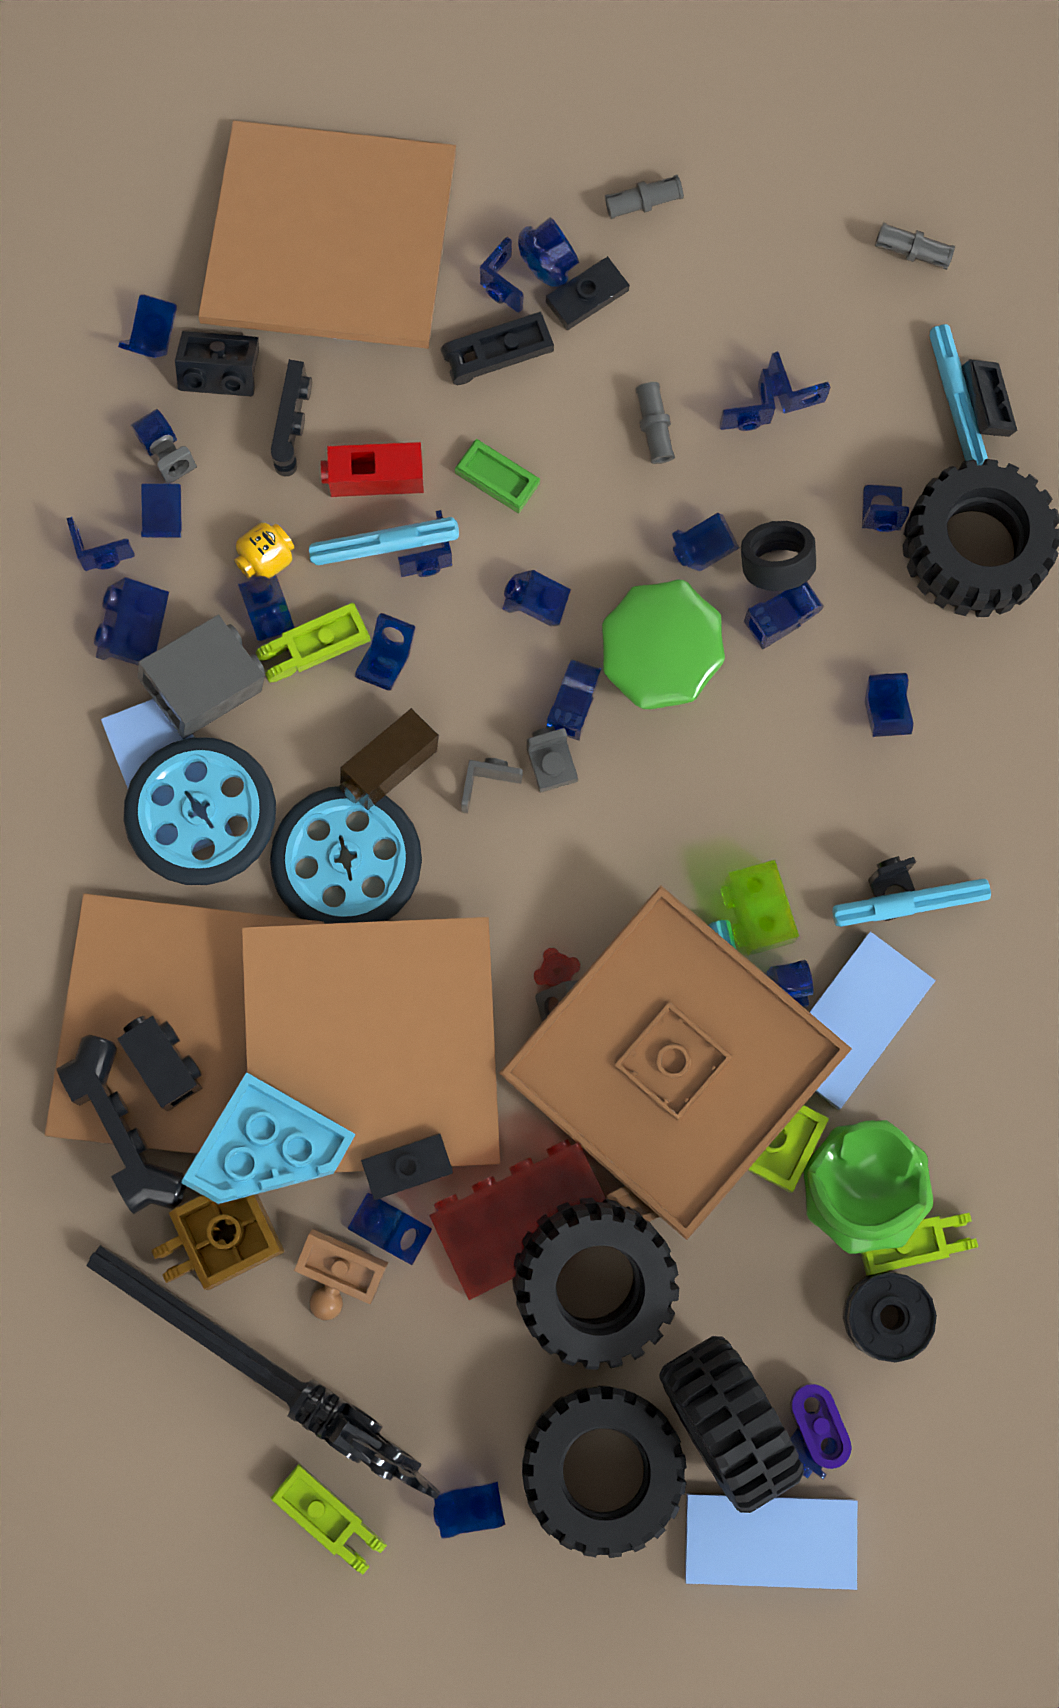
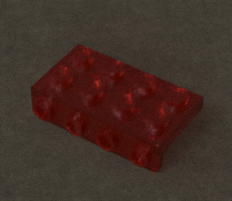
(488, 1226)

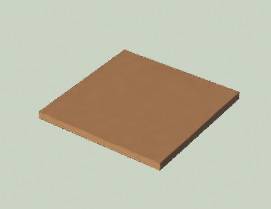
(329, 234)
(165, 964)
(379, 1030)
(674, 1062)

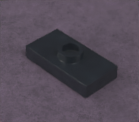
(587, 293)
(989, 398)
(407, 1166)

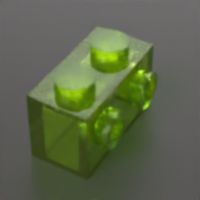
(760, 908)

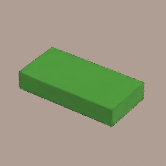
(497, 476)

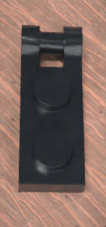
(498, 347)
(290, 418)

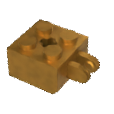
(215, 1258)

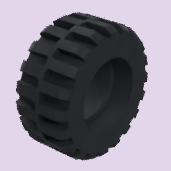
(1003, 496)
(629, 1325)
(732, 1424)
(662, 1481)

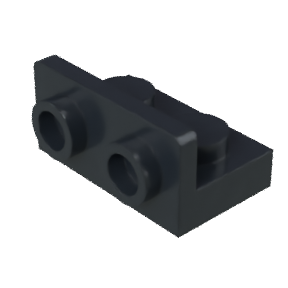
(216, 363)

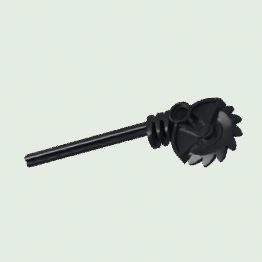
(310, 1403)

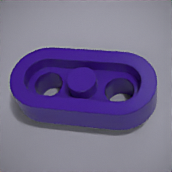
(820, 1425)

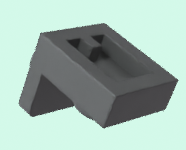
(551, 758)

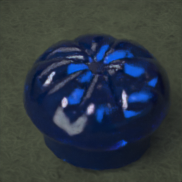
(547, 252)

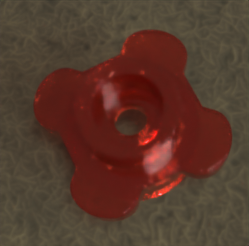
(552, 960)

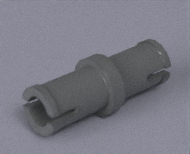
(644, 196)
(915, 246)
(655, 422)

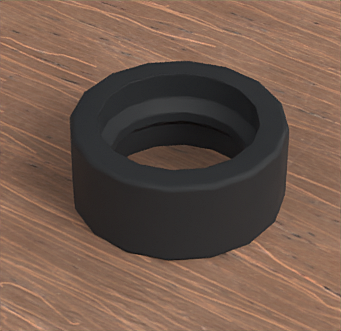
(778, 574)

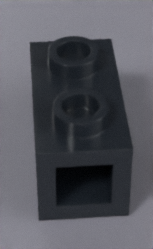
(159, 1062)

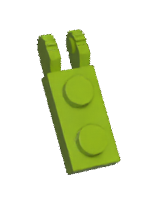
(315, 642)
(923, 1246)
(325, 1516)

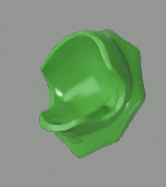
(662, 644)
(868, 1186)

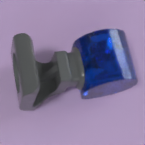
(158, 439)

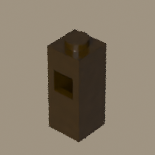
(388, 759)

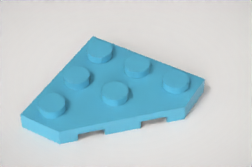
(265, 1145)

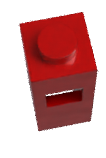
(373, 469)

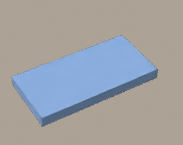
(138, 735)
(867, 1009)
(777, 1545)

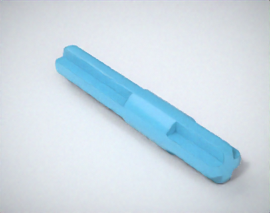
(957, 393)
(384, 541)
(910, 902)

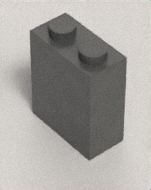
(201, 676)

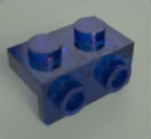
(130, 621)

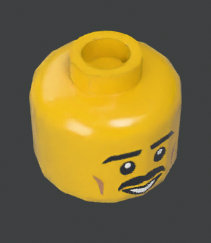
(264, 551)

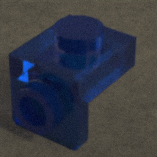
(704, 543)
(536, 597)
(266, 607)
(888, 705)
(468, 1509)

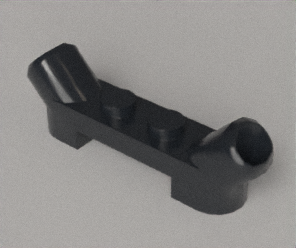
(140, 1181)

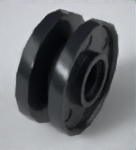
(915, 1320)

